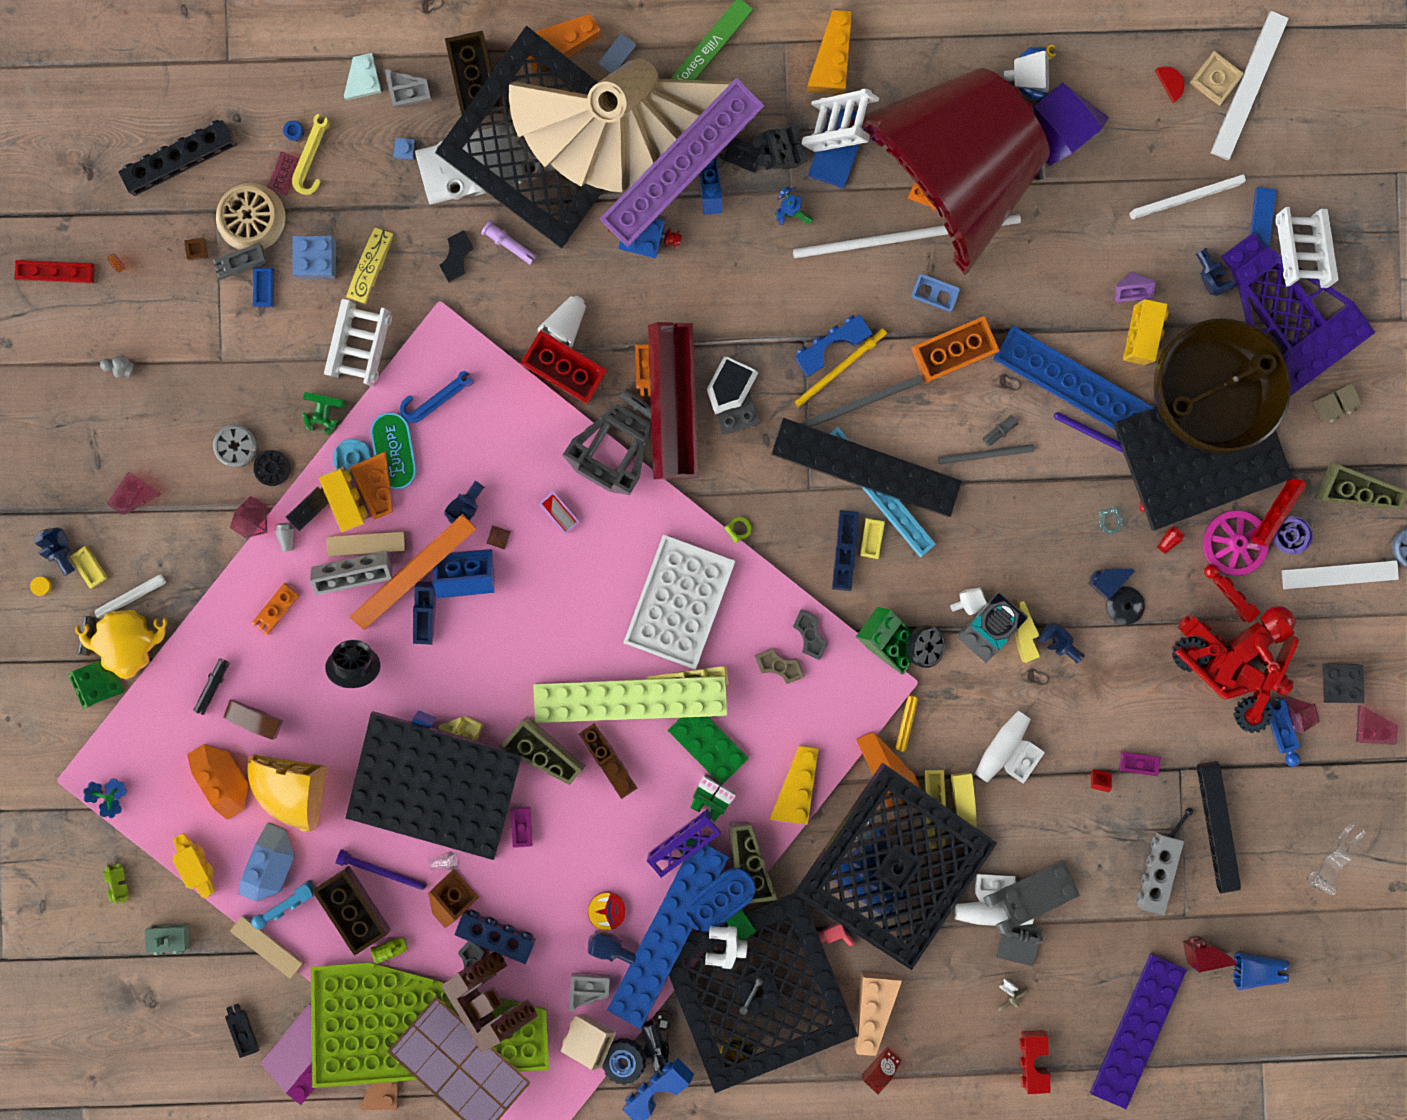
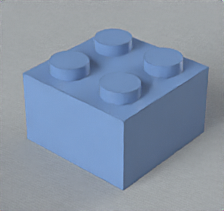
(314, 257)

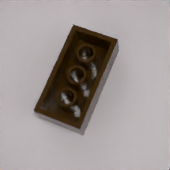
(469, 66)
(351, 910)

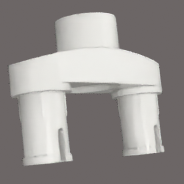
(734, 947)

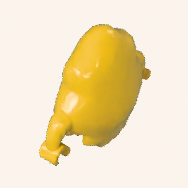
(123, 641)

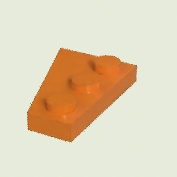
(374, 484)

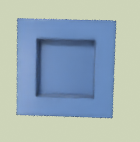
(404, 149)

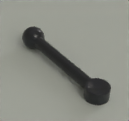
(1188, 811)

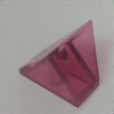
(250, 518)
(1302, 714)

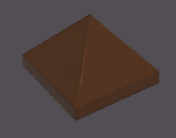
(498, 537)

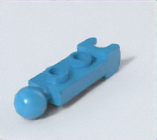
(301, 894)

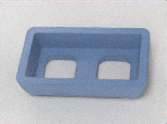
(936, 286)

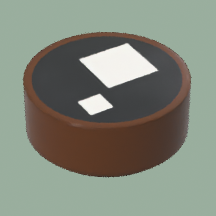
(664, 1019)

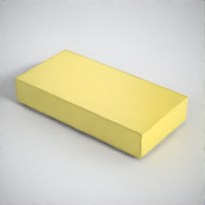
(872, 538)
(88, 567)

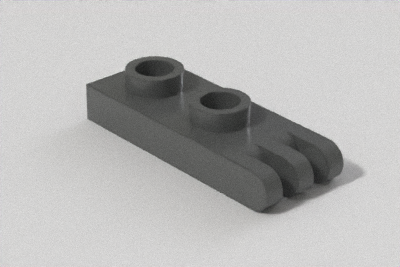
(240, 261)

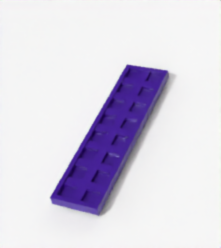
(1138, 1031)

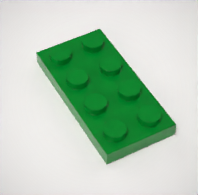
(709, 746)

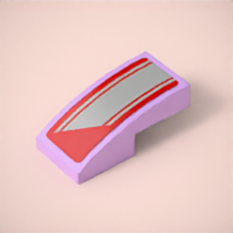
(558, 512)

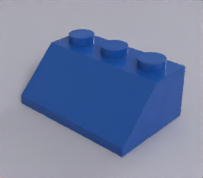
(464, 574)

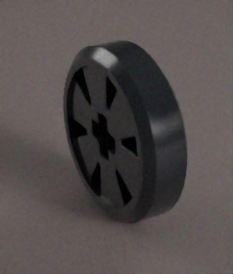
(916, 646)

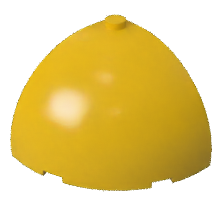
(288, 789)

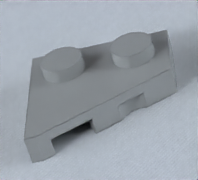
(407, 89)

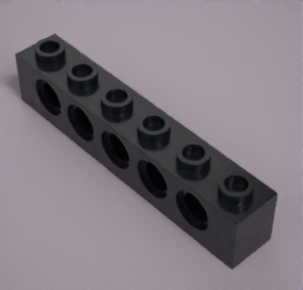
(171, 168)

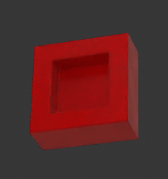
(1101, 780)

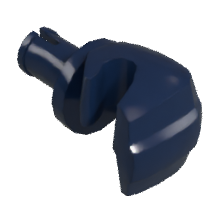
(1210, 273)
(464, 504)
(55, 548)
(1061, 641)
(608, 947)

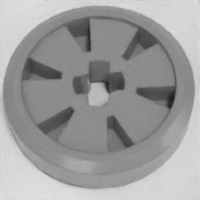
(224, 440)

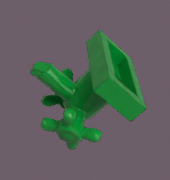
(322, 411)

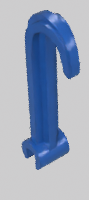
(435, 401)

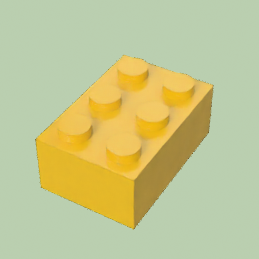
(1145, 332)
(343, 498)

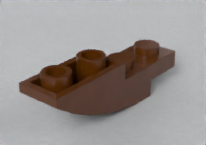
(608, 761)

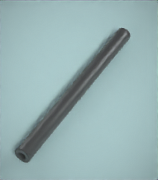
(986, 454)

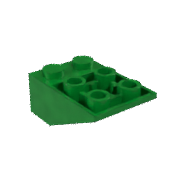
(887, 638)

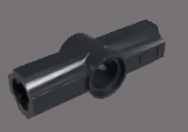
(655, 1047)

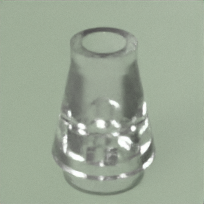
(446, 861)

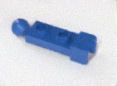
(1284, 732)

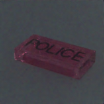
(283, 173)

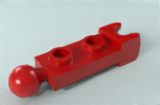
(1245, 610)

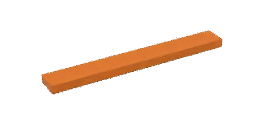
(413, 572)

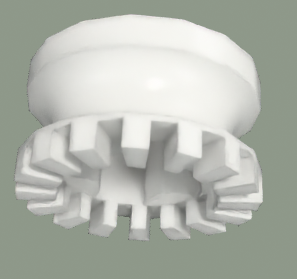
(1009, 986)

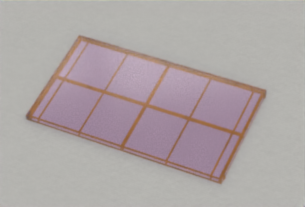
(451, 1066)

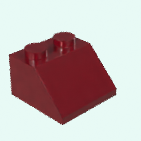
(1205, 956)

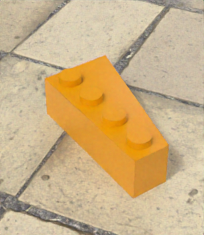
(831, 63)

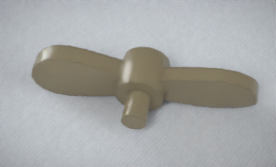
(1013, 1000)

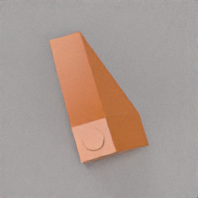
(877, 752)

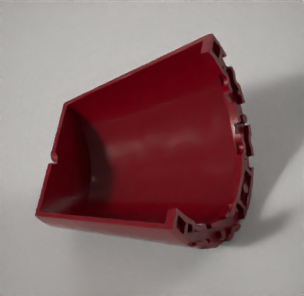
(968, 150)

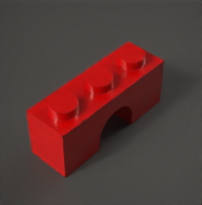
(1034, 1045)

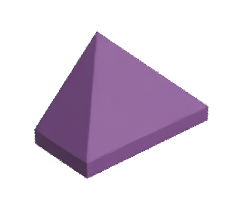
(1134, 287)

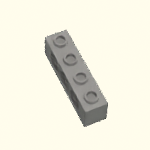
(351, 573)
(1158, 902)

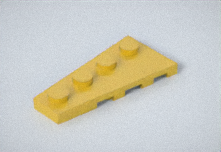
(796, 794)

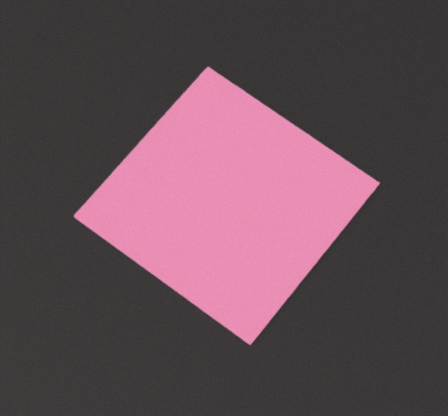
(552, 619)

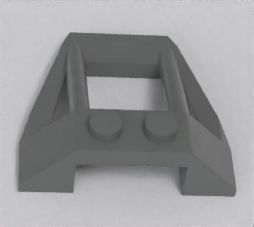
(581, 457)

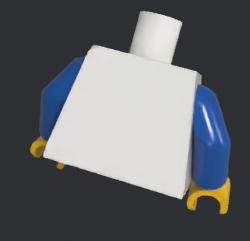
(1032, 72)

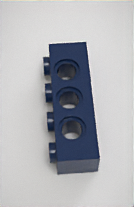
(484, 938)

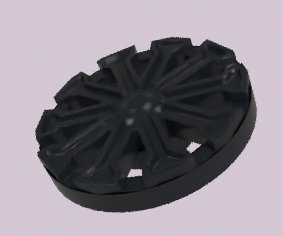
(271, 468)

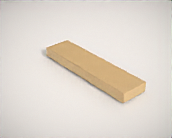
(366, 543)
(266, 947)

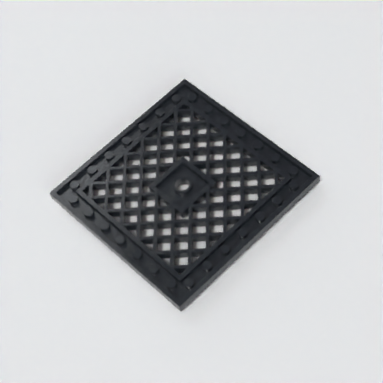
(452, 149)
(843, 842)
(789, 1051)

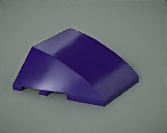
(1067, 121)

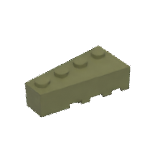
(1356, 488)
(543, 751)
(747, 856)

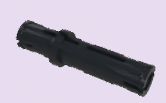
(208, 692)

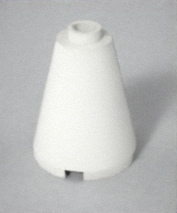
(565, 321)

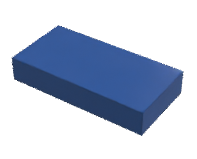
(263, 287)

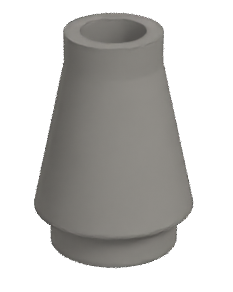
(285, 536)

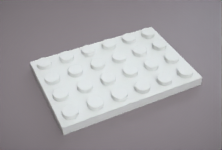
(679, 602)

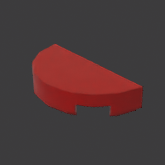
(1171, 81)

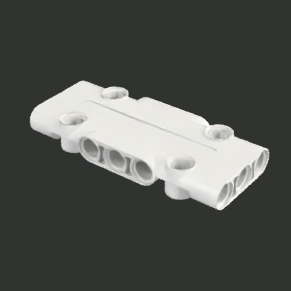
(441, 177)

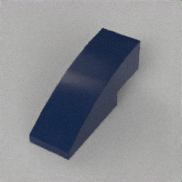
(424, 613)

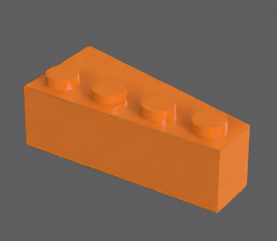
(569, 37)

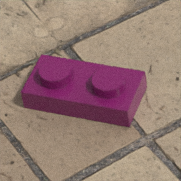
(1139, 763)
(521, 827)

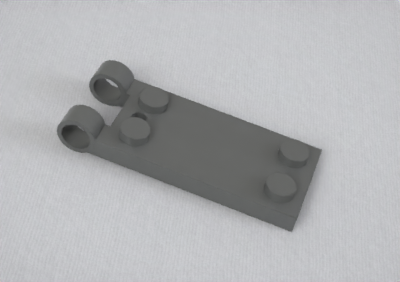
(1034, 895)

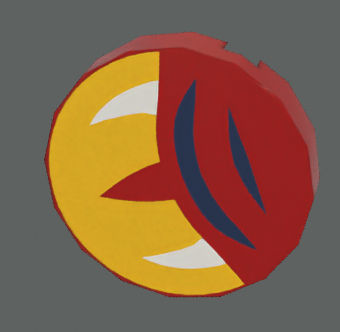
(606, 911)

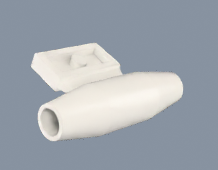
(1010, 751)
(978, 912)

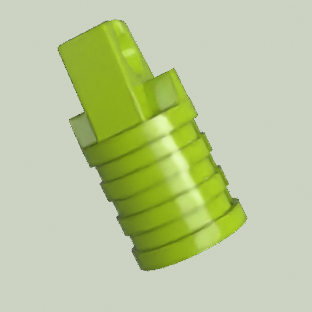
(388, 950)

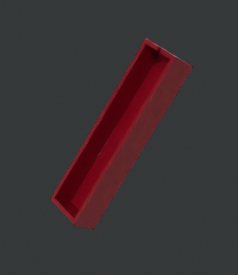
(673, 400)

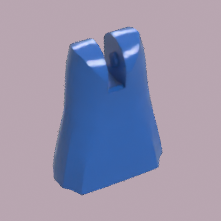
(1258, 971)

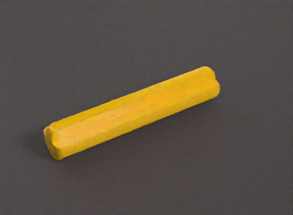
(906, 723)

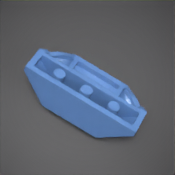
(267, 864)

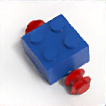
(650, 240)

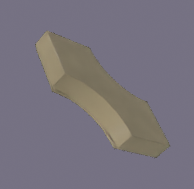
(788, 669)

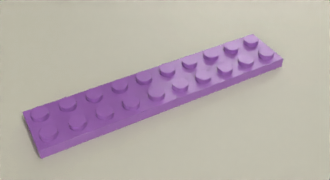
(681, 162)

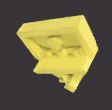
(463, 727)

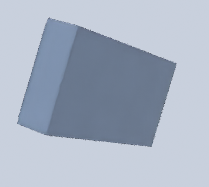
(617, 54)

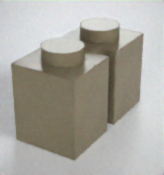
(1336, 403)

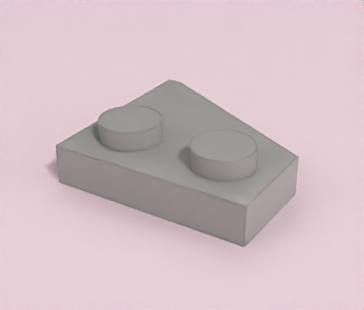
(587, 989)

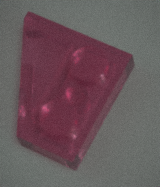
(131, 494)
(1374, 728)

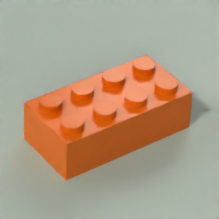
(954, 349)

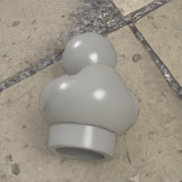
(119, 366)

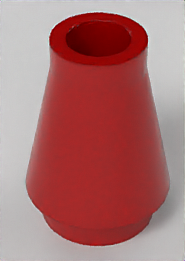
(1170, 540)

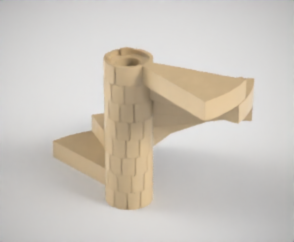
(613, 129)

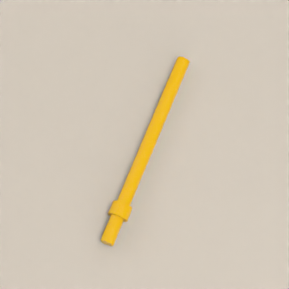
(868, 344)

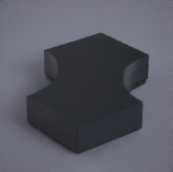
(454, 263)

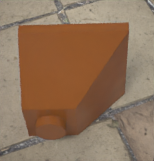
(451, 898)

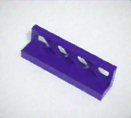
(680, 837)

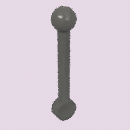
(743, 1010)

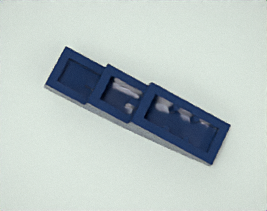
(845, 550)

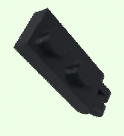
(307, 508)
(241, 1031)

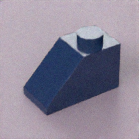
(1108, 581)

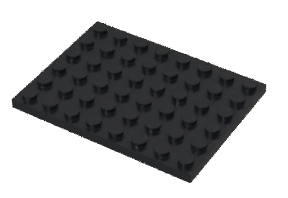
(1185, 481)
(433, 785)

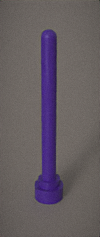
(1088, 431)
(345, 858)

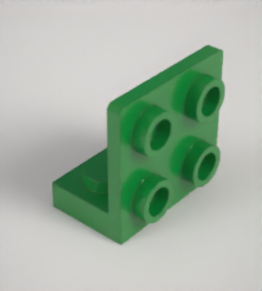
(94, 684)

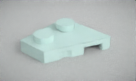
(362, 78)

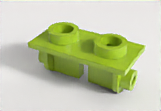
(116, 891)

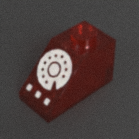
(881, 1070)

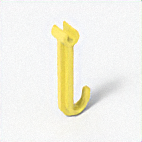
(308, 156)

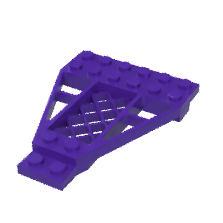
(1322, 344)

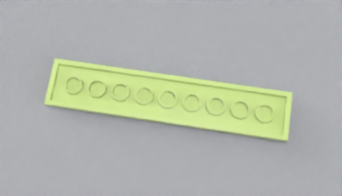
(630, 699)

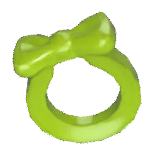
(729, 529)

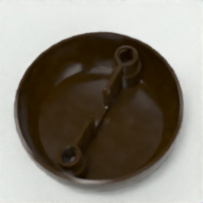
(1221, 386)

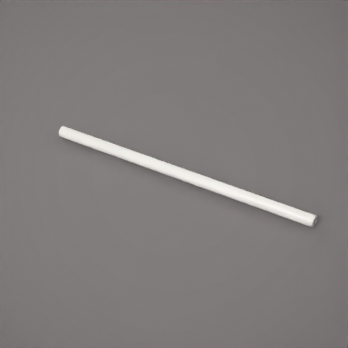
(882, 239)

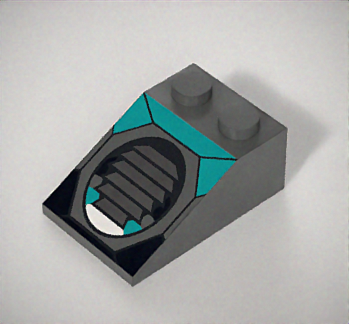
(992, 627)

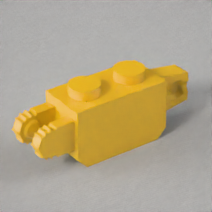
(193, 866)

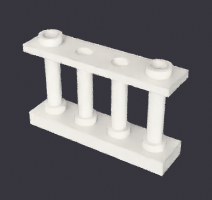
(844, 136)
(1323, 245)
(339, 342)

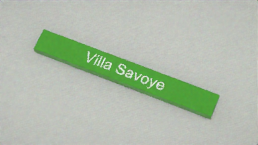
(714, 41)

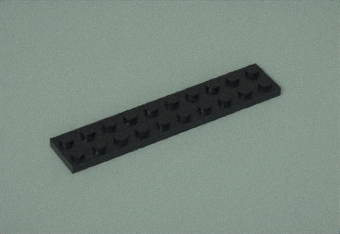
(866, 467)

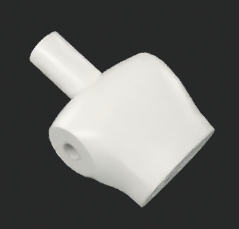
(971, 600)

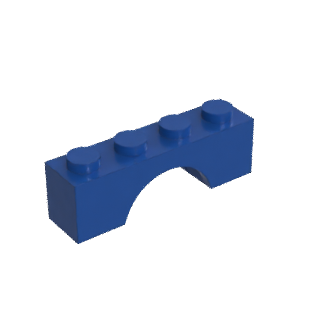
(852, 332)
(673, 1079)

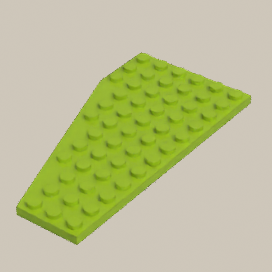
(367, 1008)

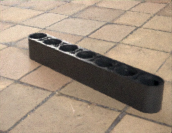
(1218, 827)

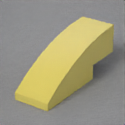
(1025, 635)
(964, 796)

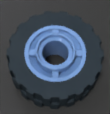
(632, 1053)

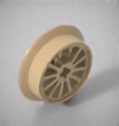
(273, 228)

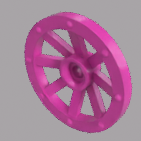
(1231, 543)

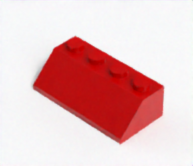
(563, 367)

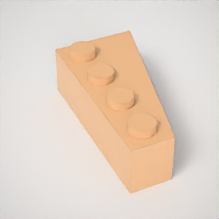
(874, 1008)

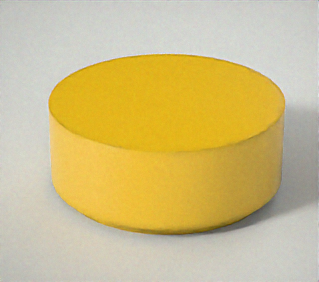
(40, 586)

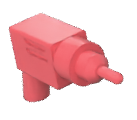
(834, 933)

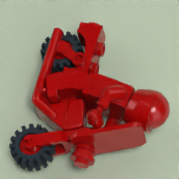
(1229, 668)

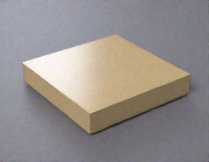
(1216, 78)

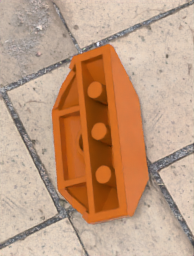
(219, 779)

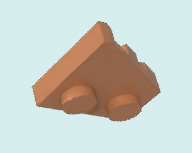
(381, 1097)

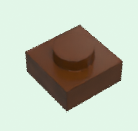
(196, 249)

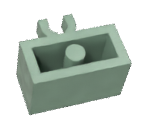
(167, 938)

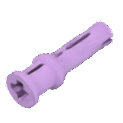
(500, 237)

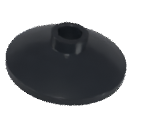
(1116, 606)

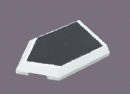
(730, 385)

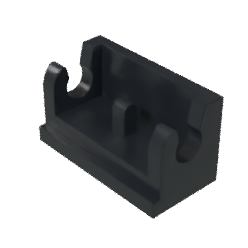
(741, 154)

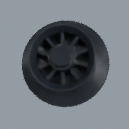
(352, 664)

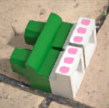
(719, 801)

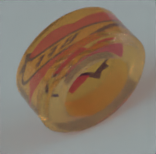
(116, 263)

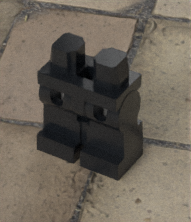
(779, 150)

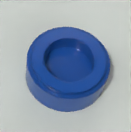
(293, 130)

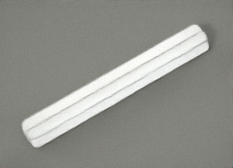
(130, 596)

